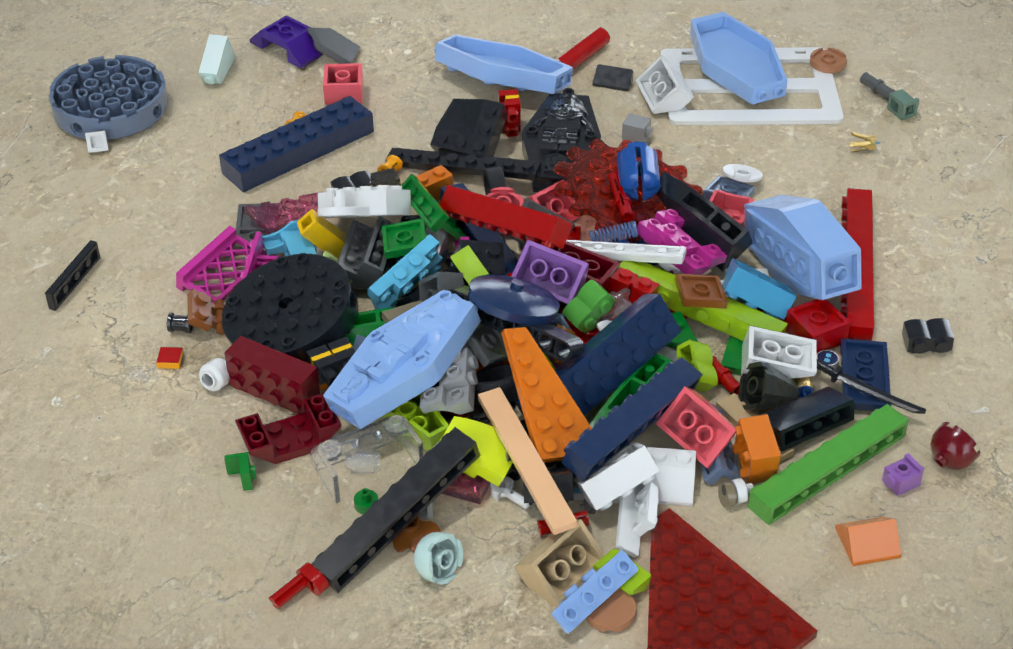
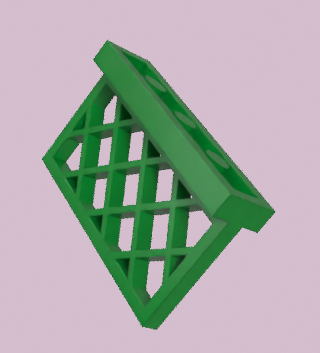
(429, 208)

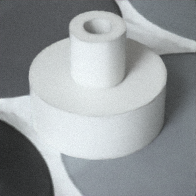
(742, 490)

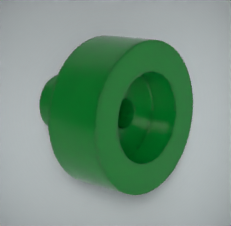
(364, 499)

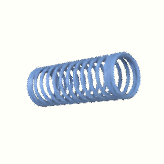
(633, 230)

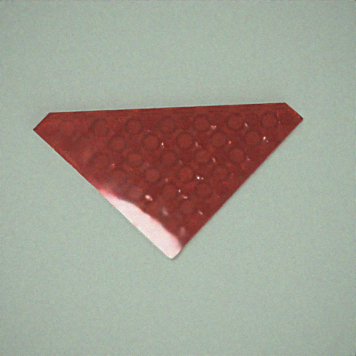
(709, 600)

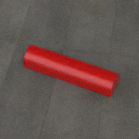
(585, 48)

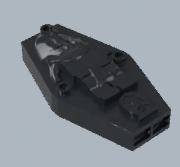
(555, 127)

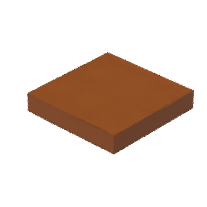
(700, 291)

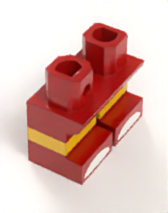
(511, 100)

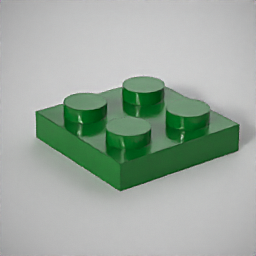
(402, 237)

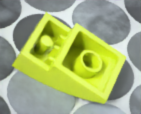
(492, 462)

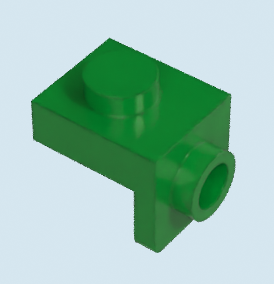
(241, 464)

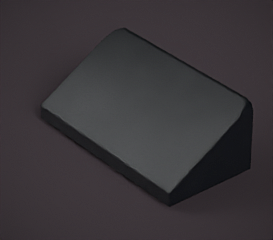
(613, 77)

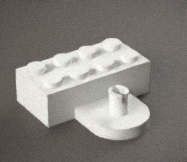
(364, 202)

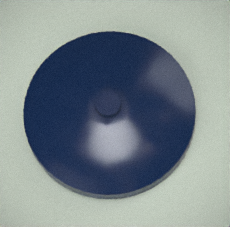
(513, 299)

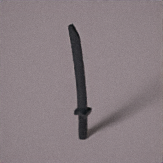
(837, 374)

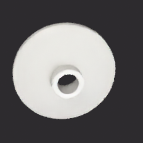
(742, 173)

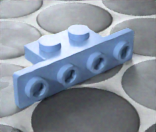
(593, 591)

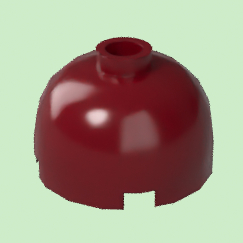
(953, 447)

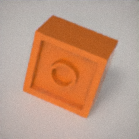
(756, 449)

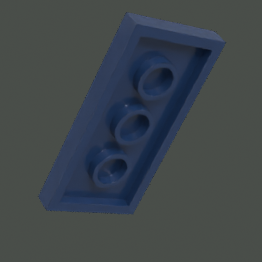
(869, 364)

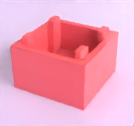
(731, 204)

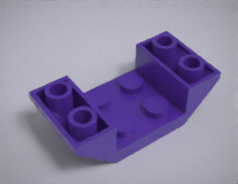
(291, 36)

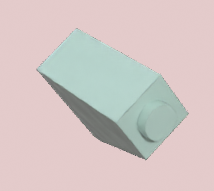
(216, 59)

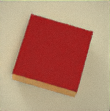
(170, 357)

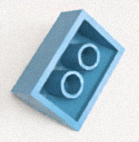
(758, 289)

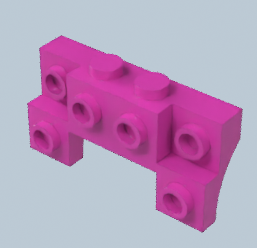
(667, 231)

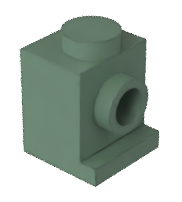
(902, 104)

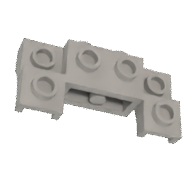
(456, 386)

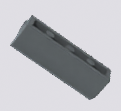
(364, 253)

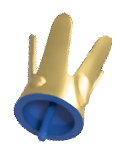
(804, 385)

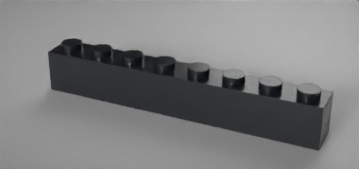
(396, 509)

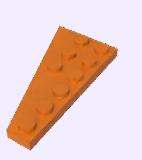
(546, 404)

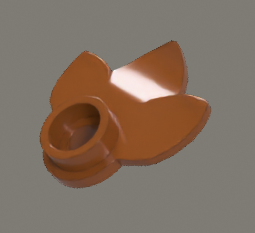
(413, 534)

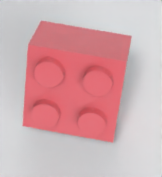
(343, 81)

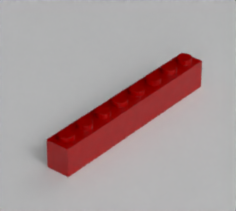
(505, 217)

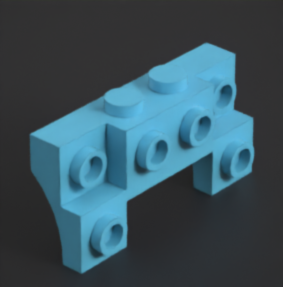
(288, 241)
(403, 276)

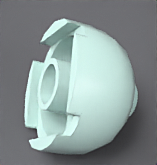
(438, 557)

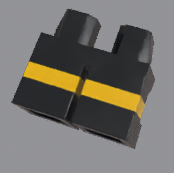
(330, 360)

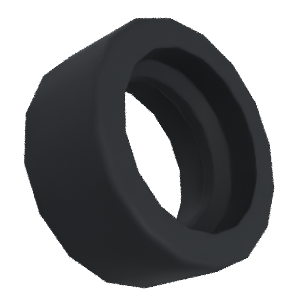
(493, 178)

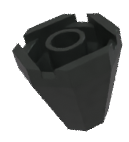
(765, 388)

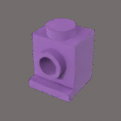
(903, 475)

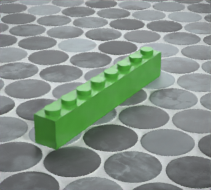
(827, 464)

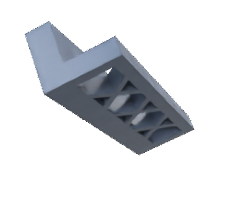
(719, 467)

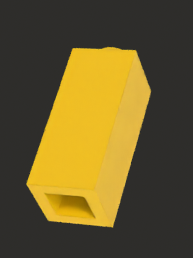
(321, 233)

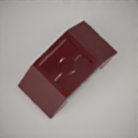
(292, 435)

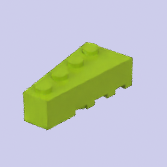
(428, 426)

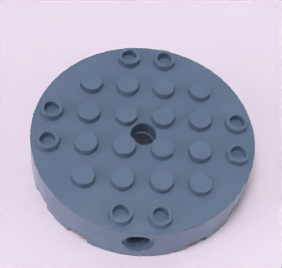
(108, 95)

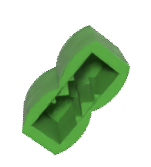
(588, 306)

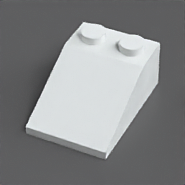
(785, 352)

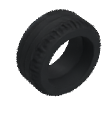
(493, 378)

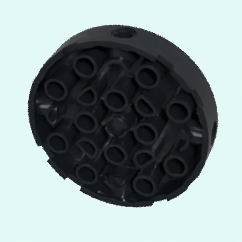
(292, 305)

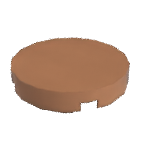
(828, 60)
(614, 613)

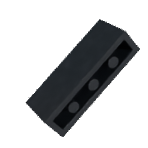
(810, 416)

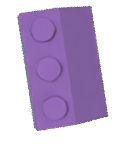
(552, 271)

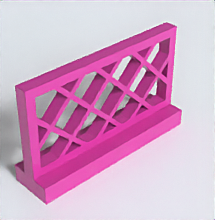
(209, 258)

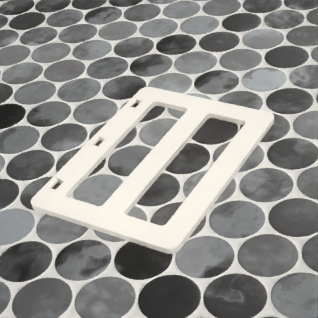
(822, 84)

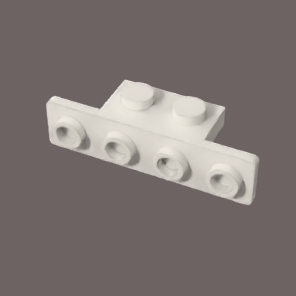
(636, 517)

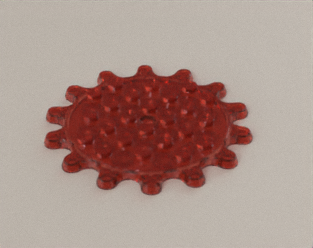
(592, 190)

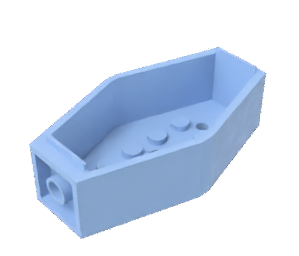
(803, 246)

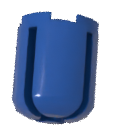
(646, 169)

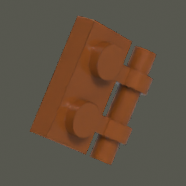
(201, 311)

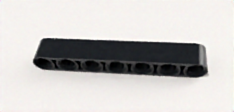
(549, 338)

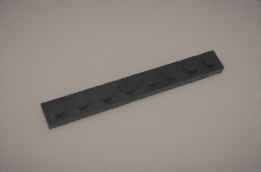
(466, 163)

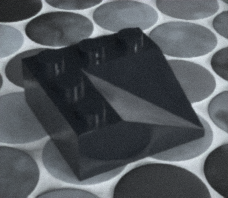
(470, 127)

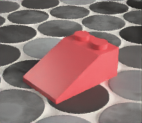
(697, 426)

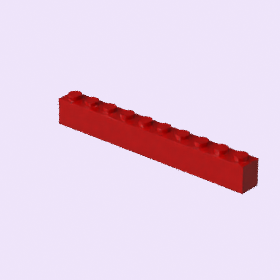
(858, 223)

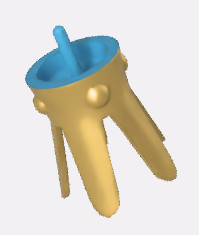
(869, 143)

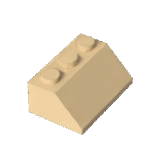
(559, 563)

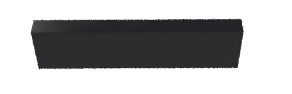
(72, 275)

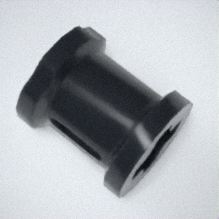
(172, 324)

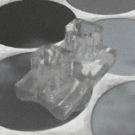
(621, 304)

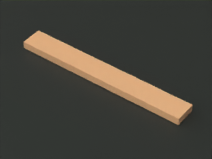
(527, 461)

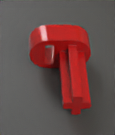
(307, 577)

